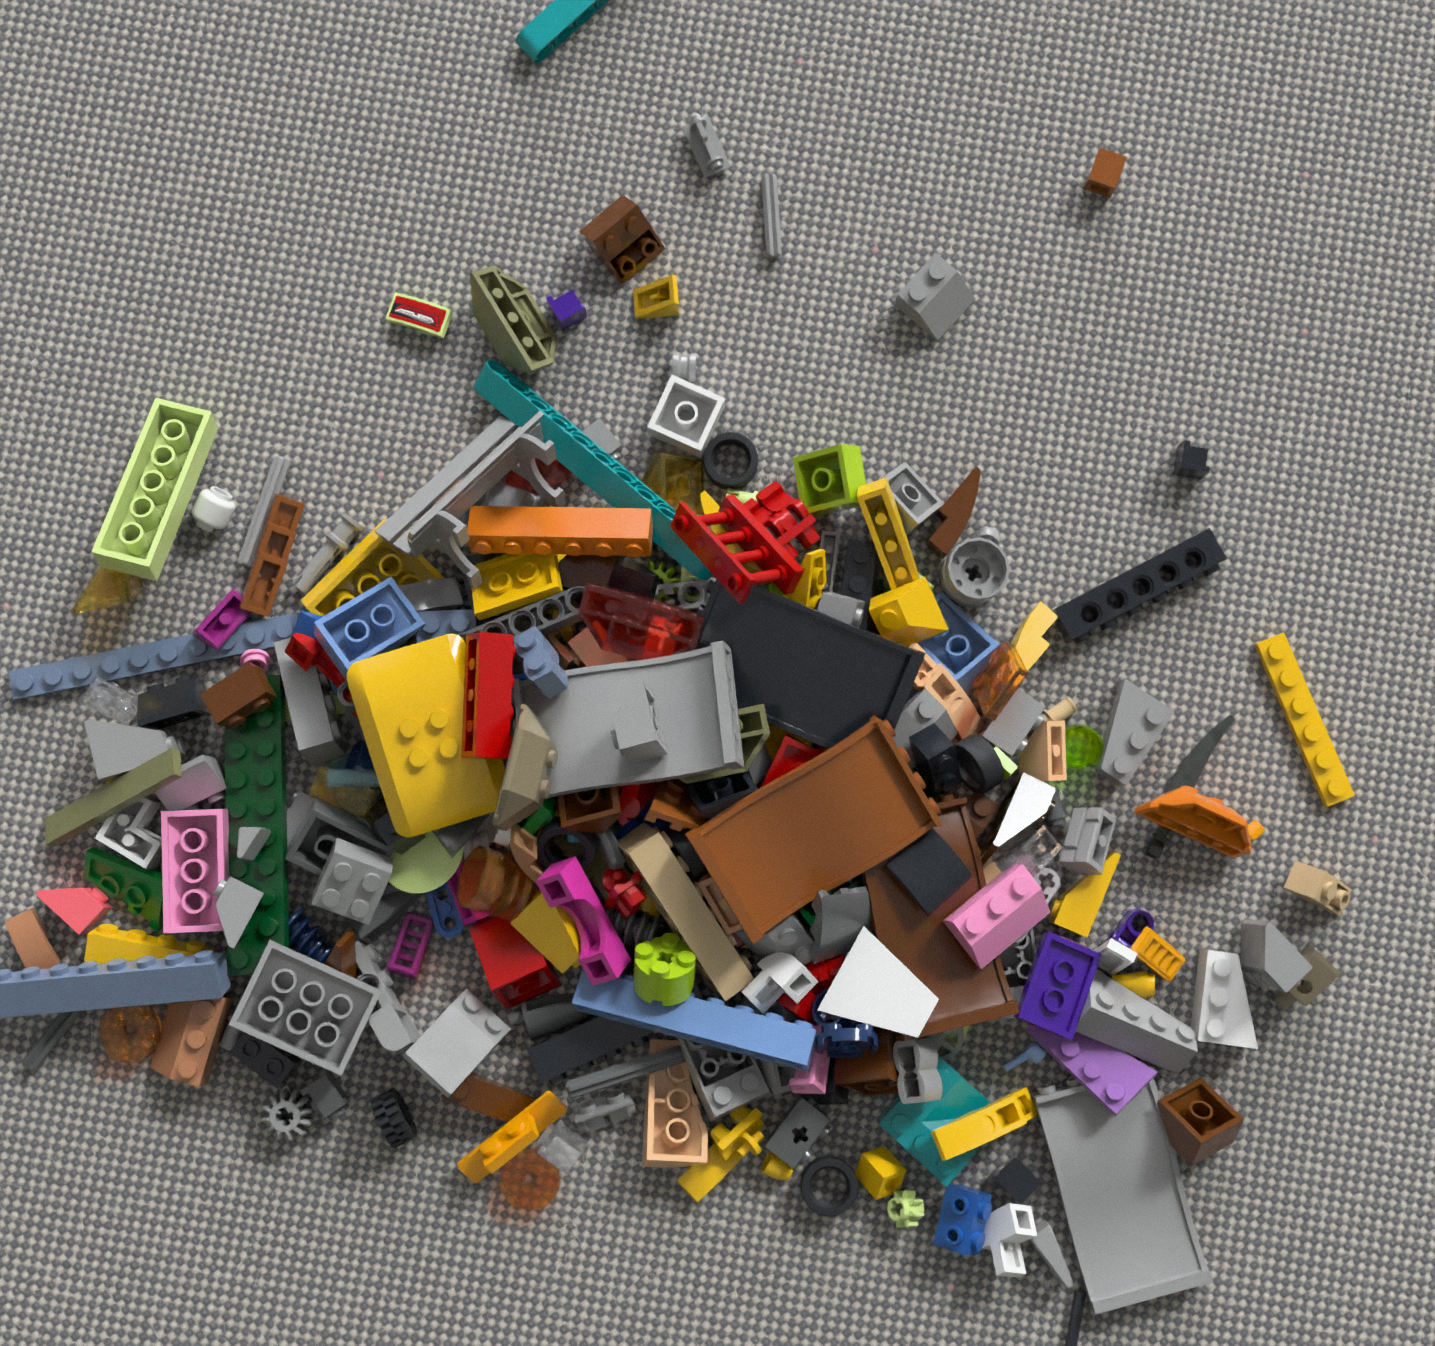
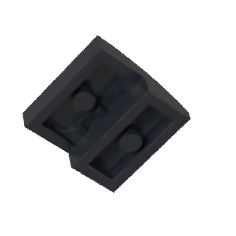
(929, 871)

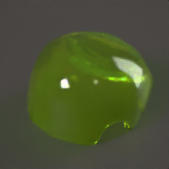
(1083, 746)

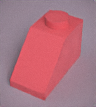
(77, 906)

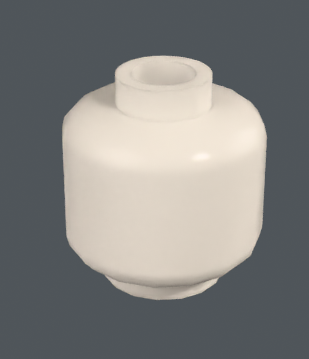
(213, 509)

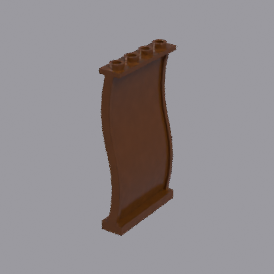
(927, 944)

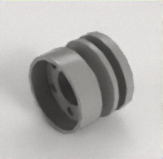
(989, 569)

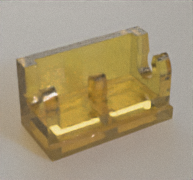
(347, 798)

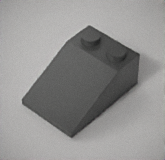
(319, 831)

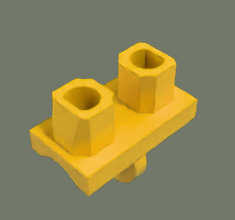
(742, 1137)

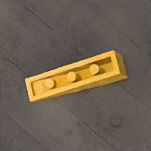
(887, 532)

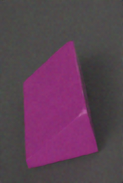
(222, 621)

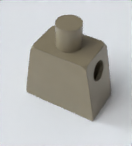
(1313, 983)

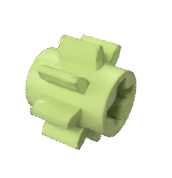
(905, 1208)

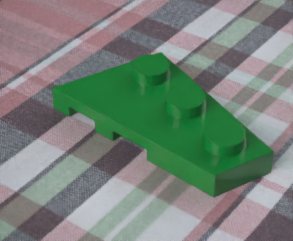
(129, 882)

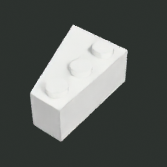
(1221, 1001)

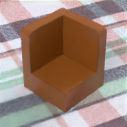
(1105, 173)

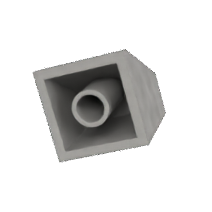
(123, 747)

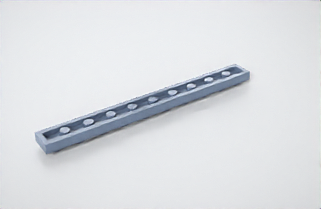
(146, 658)

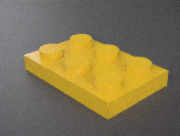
(515, 582)

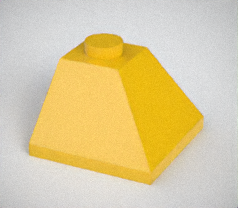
(908, 613)

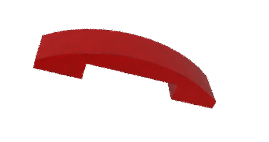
(309, 653)

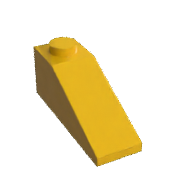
(1081, 901)

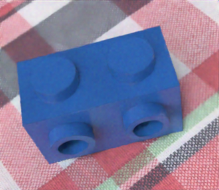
(963, 1219)

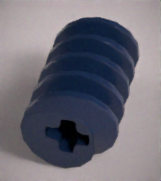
(307, 939)

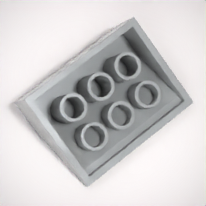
(305, 1007)

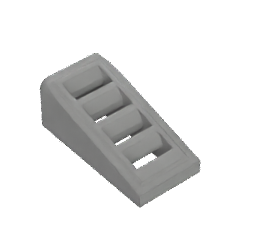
(1049, 1250)

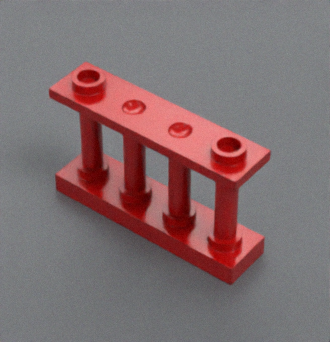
(750, 535)

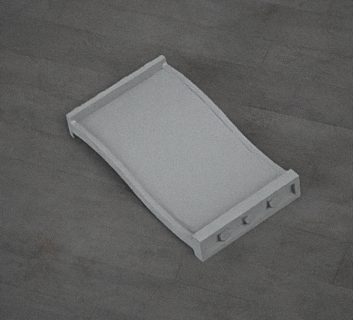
(694, 708)
(1120, 1196)

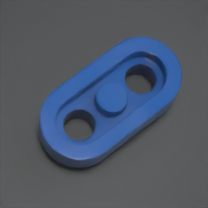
(443, 909)

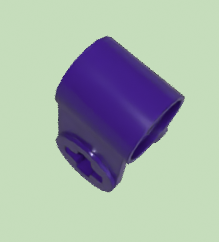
(1125, 933)

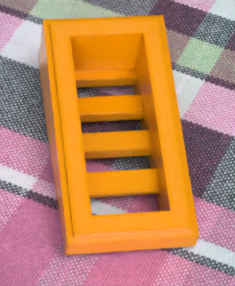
(1159, 956)

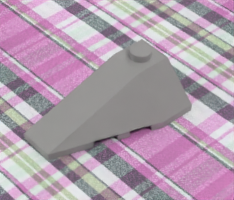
(918, 713)

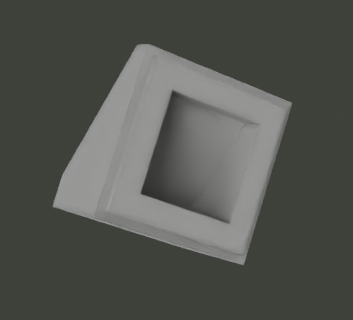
(251, 841)

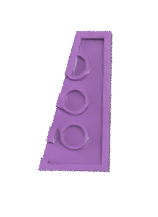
(1100, 1068)

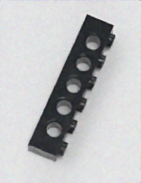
(1201, 546)

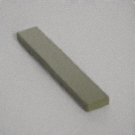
(113, 797)

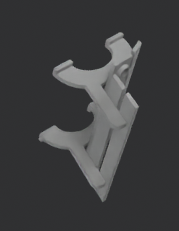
(441, 522)

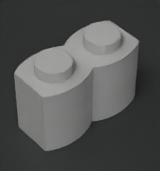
(917, 1070)

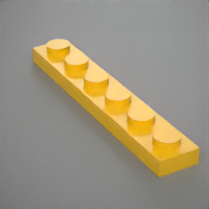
(1304, 720)

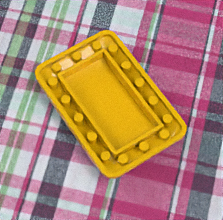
(413, 730)

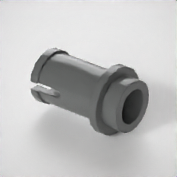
(1056, 817)

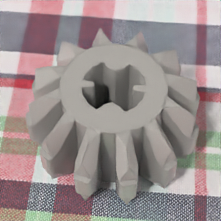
(291, 1104)

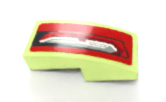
(419, 314)

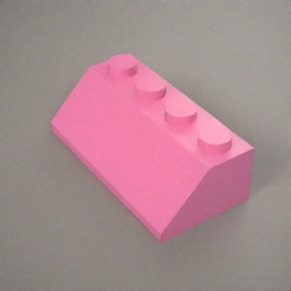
(192, 866)

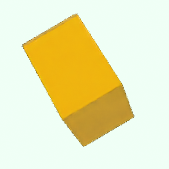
(657, 299)

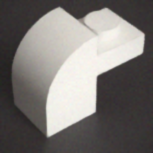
(779, 974)
(1004, 1233)

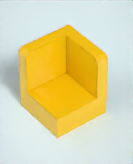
(880, 1172)

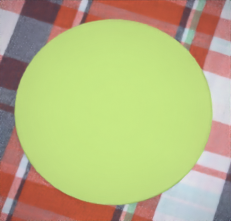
(424, 866)

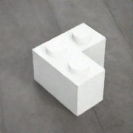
(129, 834)

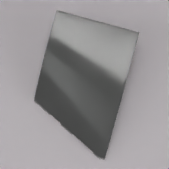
(838, 921)

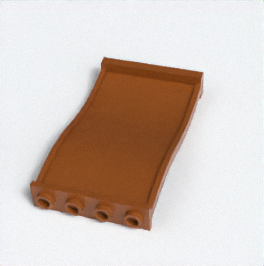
(815, 827)

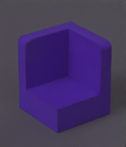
(567, 309)

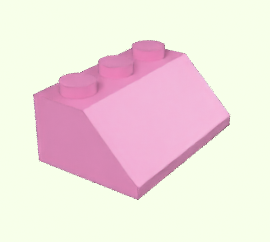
(998, 914)

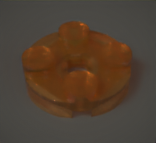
(144, 1041)
(526, 1195)

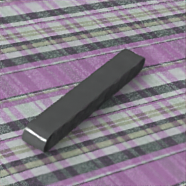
(507, 624)

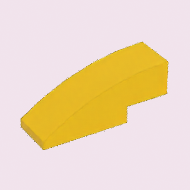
(1028, 636)

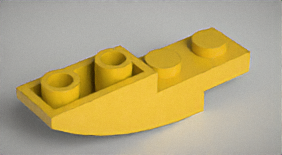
(984, 1124)

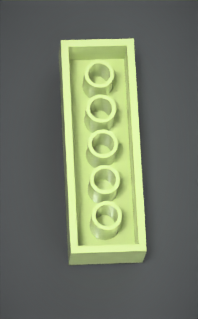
(155, 489)

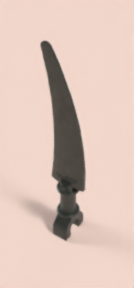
(1187, 776)

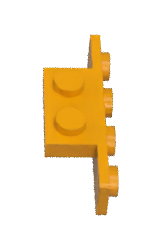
(512, 1137)

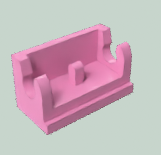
(816, 1079)

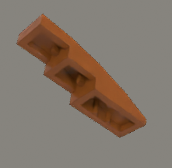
(272, 555)

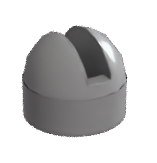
(989, 532)

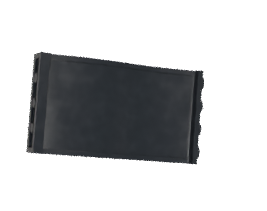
(806, 665)

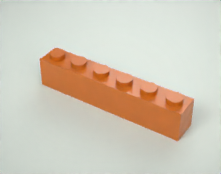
(560, 530)

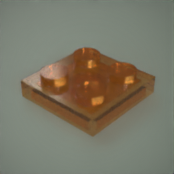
(999, 680)

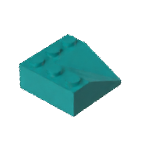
(913, 1122)

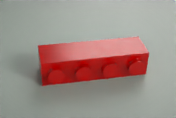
(488, 696)

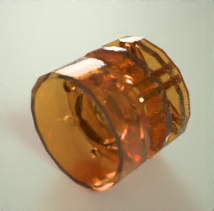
(493, 884)

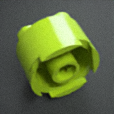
(664, 970)

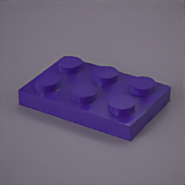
(1057, 985)

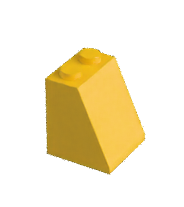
(550, 932)

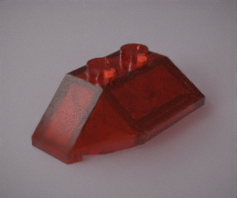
(638, 624)

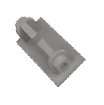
(706, 146)
(590, 1112)

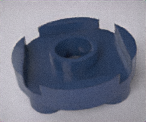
(847, 1041)

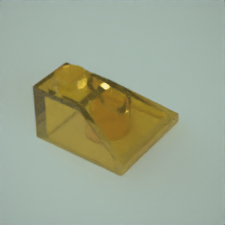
(676, 480)
(108, 589)

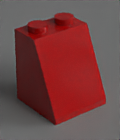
(511, 962)

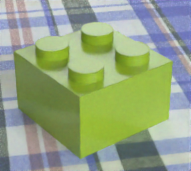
(829, 478)

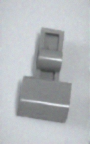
(391, 1022)

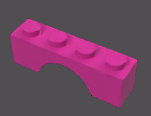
(601, 949)

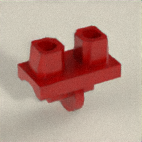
(623, 894)

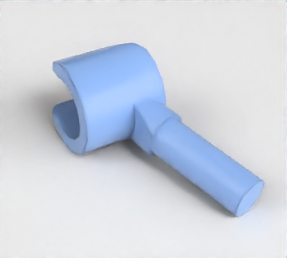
(1032, 1051)

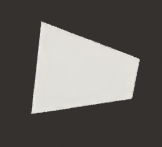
(878, 990)

